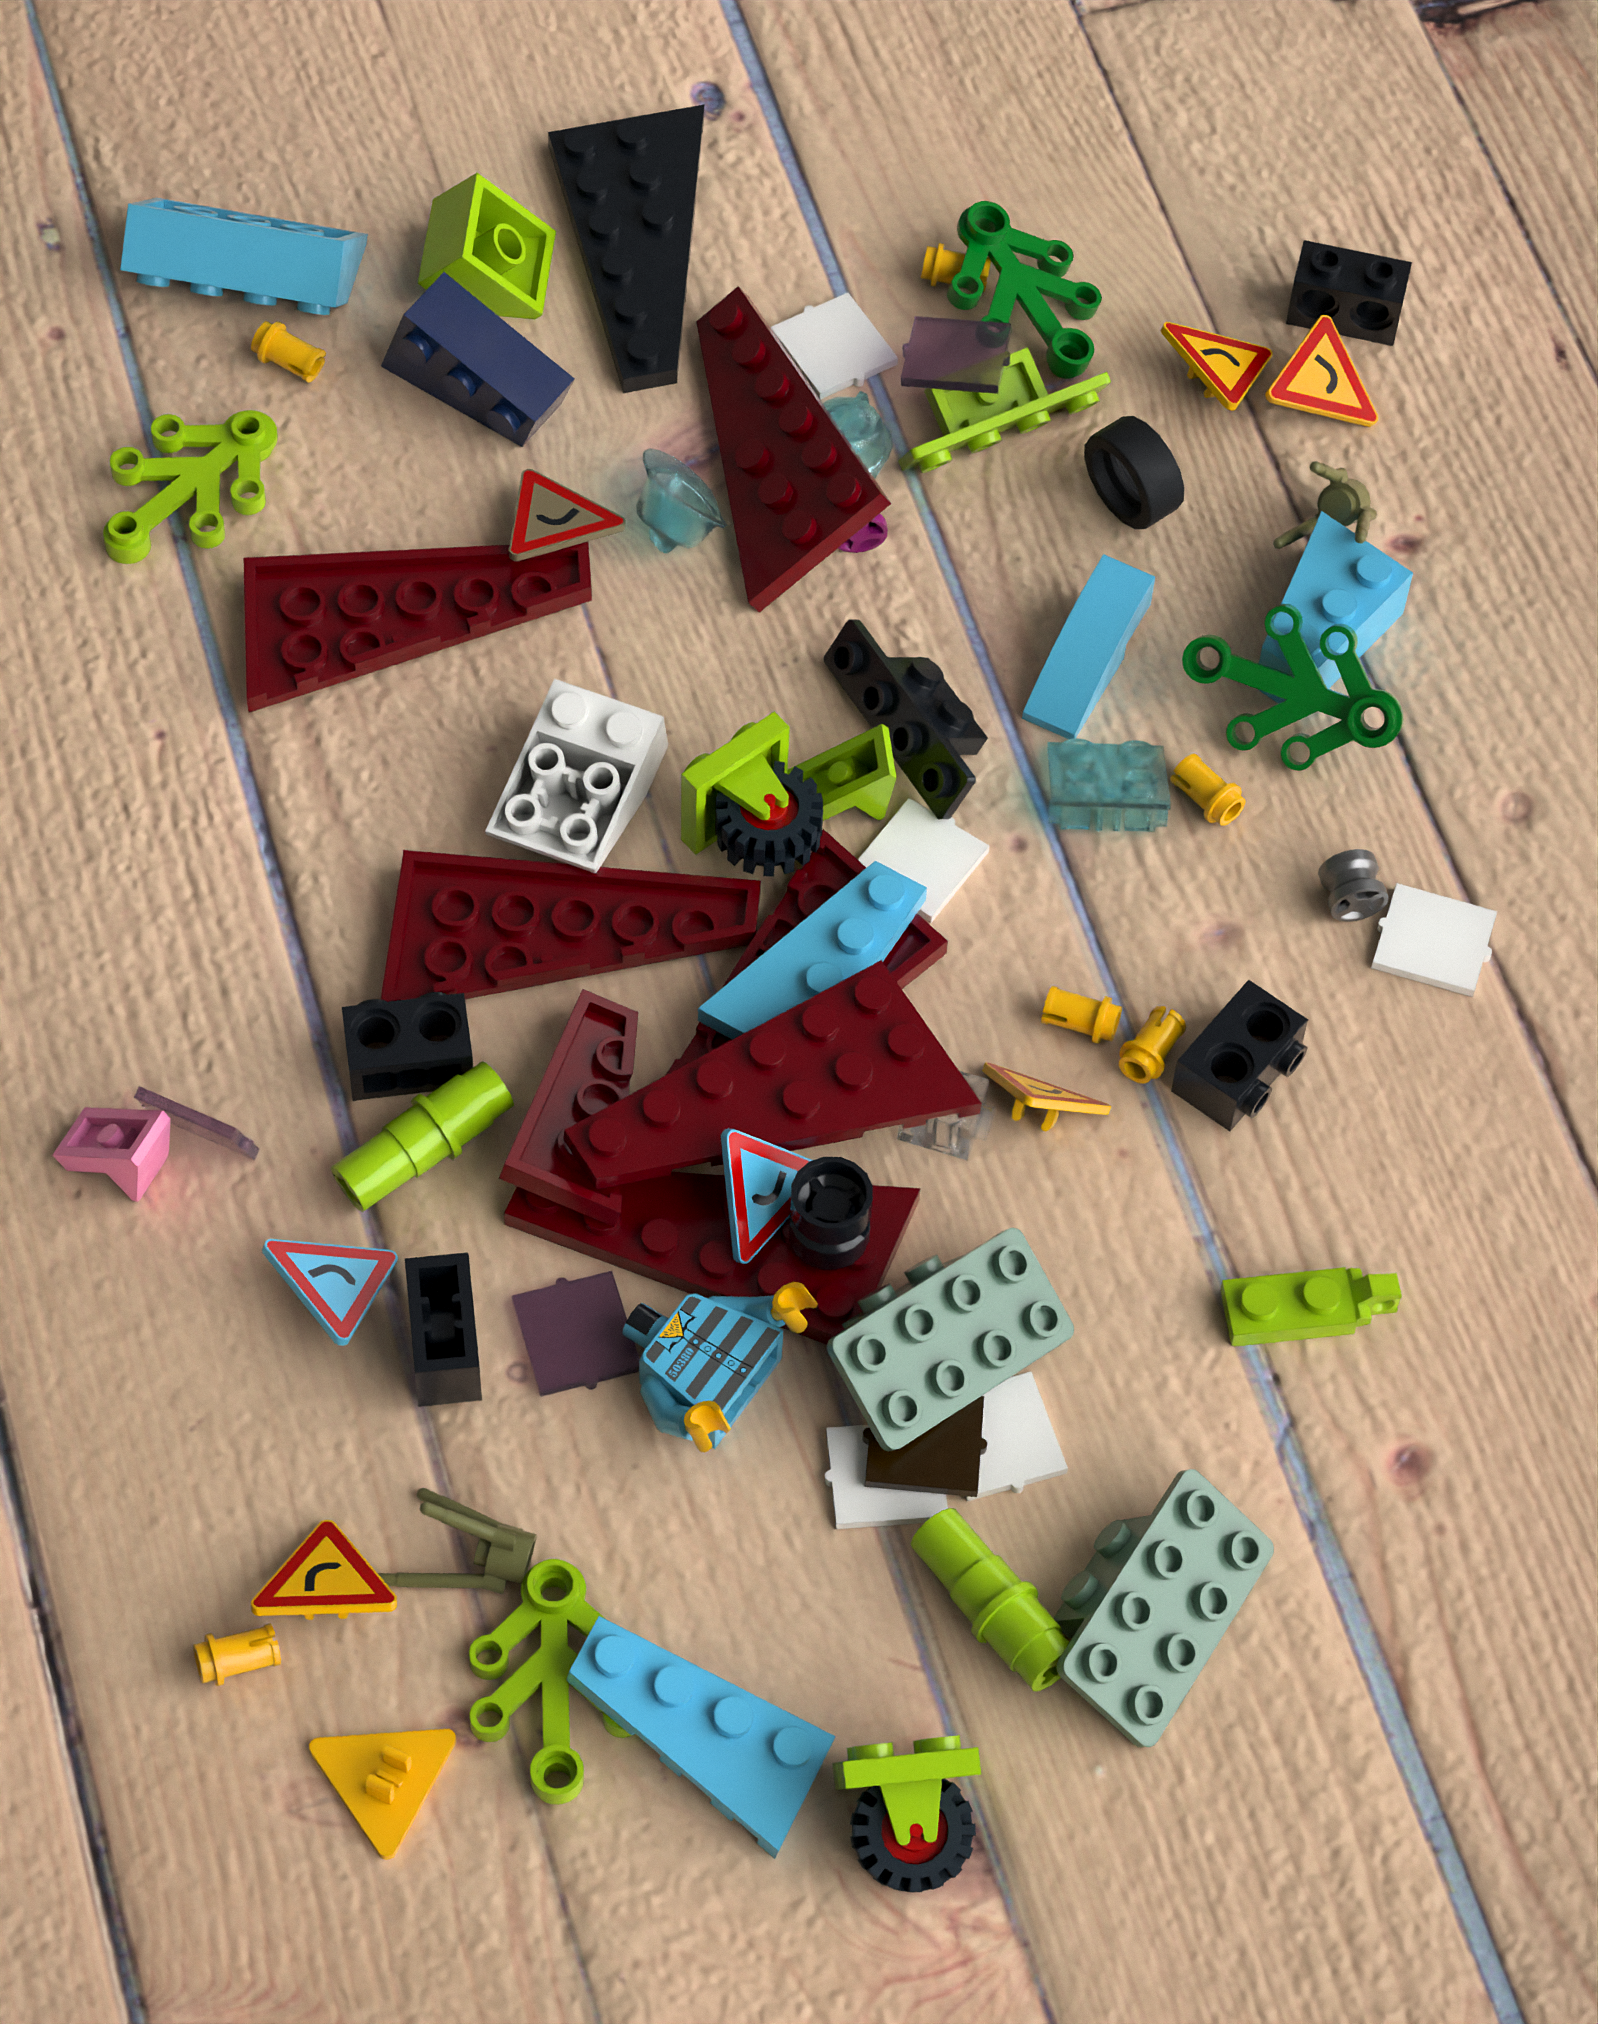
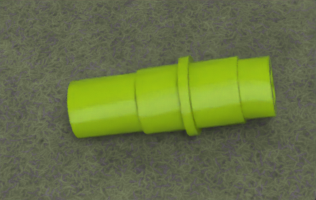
(423, 1135)
(992, 1598)

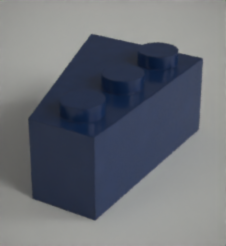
(476, 362)

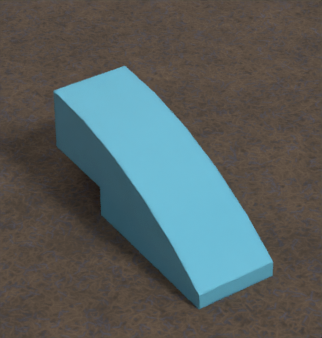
(1089, 647)

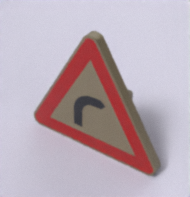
(556, 518)

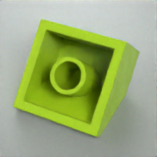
(489, 248)

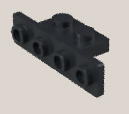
(918, 706)

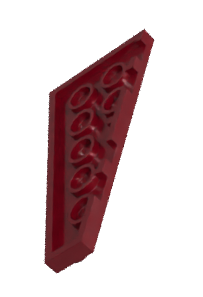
(681, 1237)

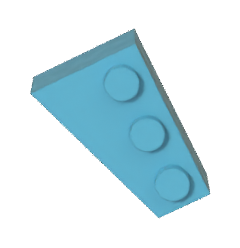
(1339, 585)

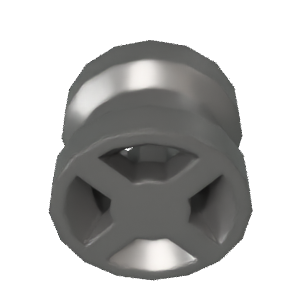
(1353, 885)

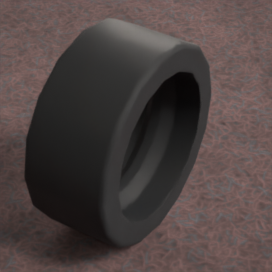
(1134, 472)

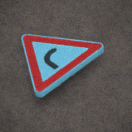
(756, 1189)
(332, 1280)

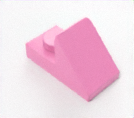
(118, 1142)

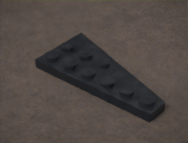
(633, 219)

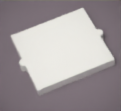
(835, 345)
(928, 852)
(1434, 940)
(1018, 1439)
(869, 1506)

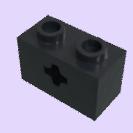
(443, 1329)

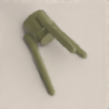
(1342, 500)
(501, 1549)

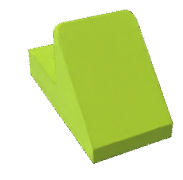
(855, 774)

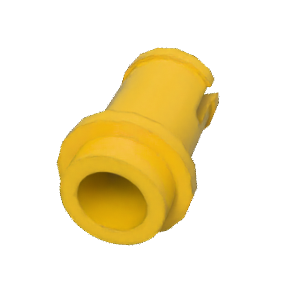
(944, 264)
(288, 351)
(1219, 800)
(1082, 1014)
(1145, 1055)
(236, 1654)

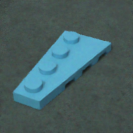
(827, 947)
(720, 1737)

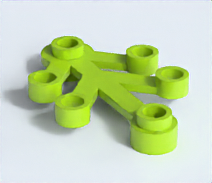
(190, 477)
(546, 1667)

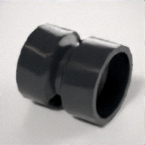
(830, 1213)

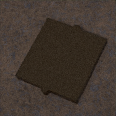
(935, 1462)

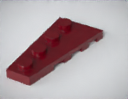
(583, 1077)

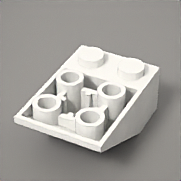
(579, 776)

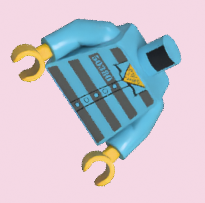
(711, 1357)

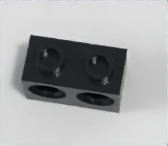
(1353, 288)
(1231, 1051)
(409, 1060)

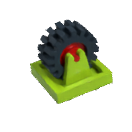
(751, 801)
(910, 1821)

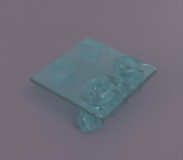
(1108, 777)

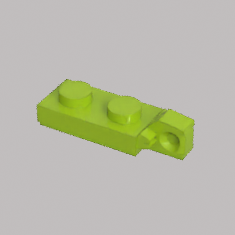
(1305, 1304)

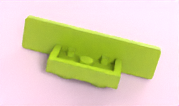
(979, 417)

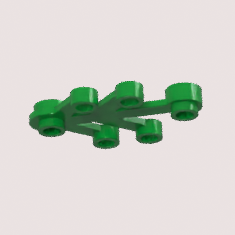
(988, 233)
(1303, 692)

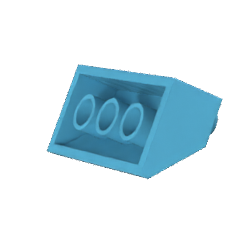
(241, 253)

